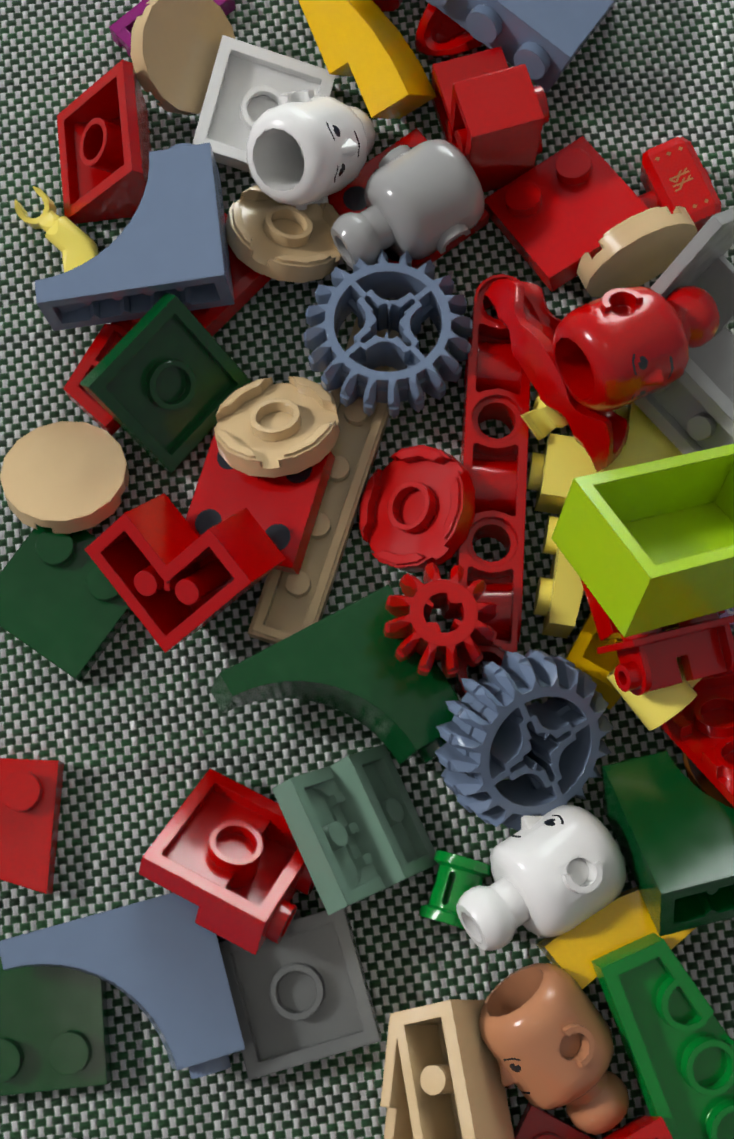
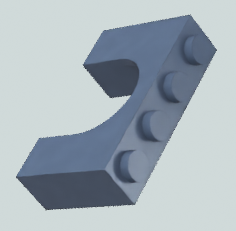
(531, 32)

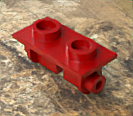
(650, 657)

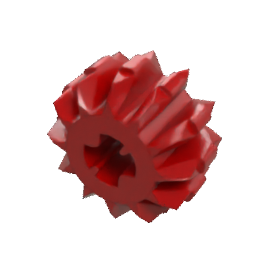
(455, 602)

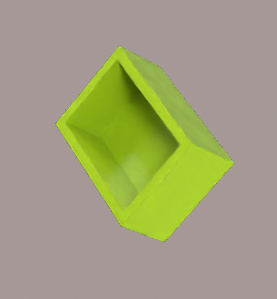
(654, 538)

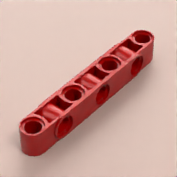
(498, 469)

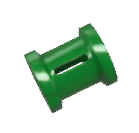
(453, 878)

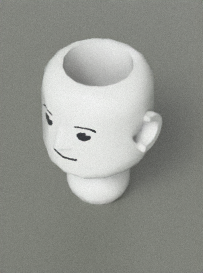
(308, 148)
(545, 879)

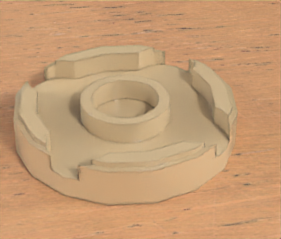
(177, 49)
(281, 239)
(637, 250)
(276, 427)
(64, 476)

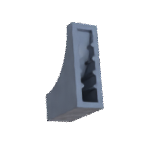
(167, 247)
(158, 962)

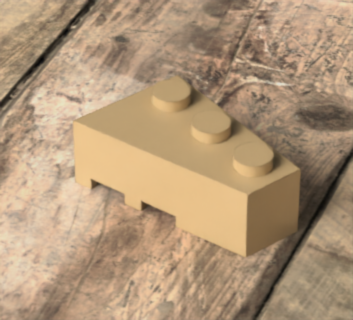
(442, 1076)

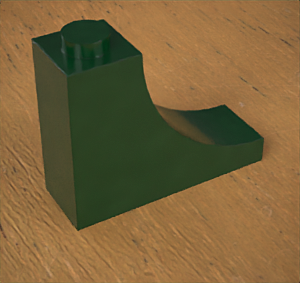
(353, 669)
(672, 841)

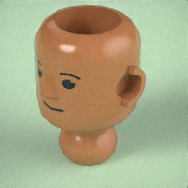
(554, 1046)

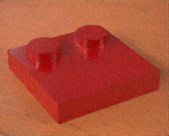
(562, 210)

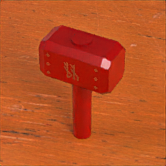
(677, 178)

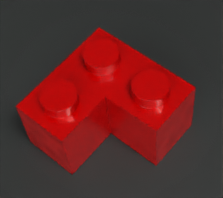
(490, 114)
(174, 575)

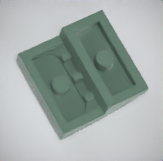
(355, 827)

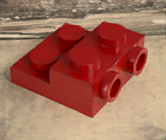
(232, 860)

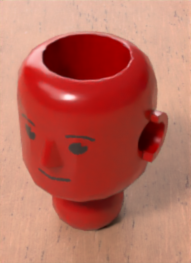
(631, 343)

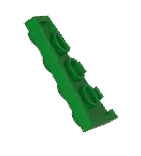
(670, 1039)

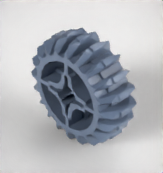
(417, 300)
(539, 747)

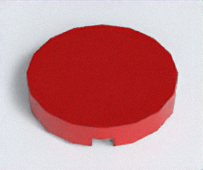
(417, 509)

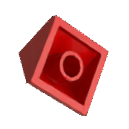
(105, 148)

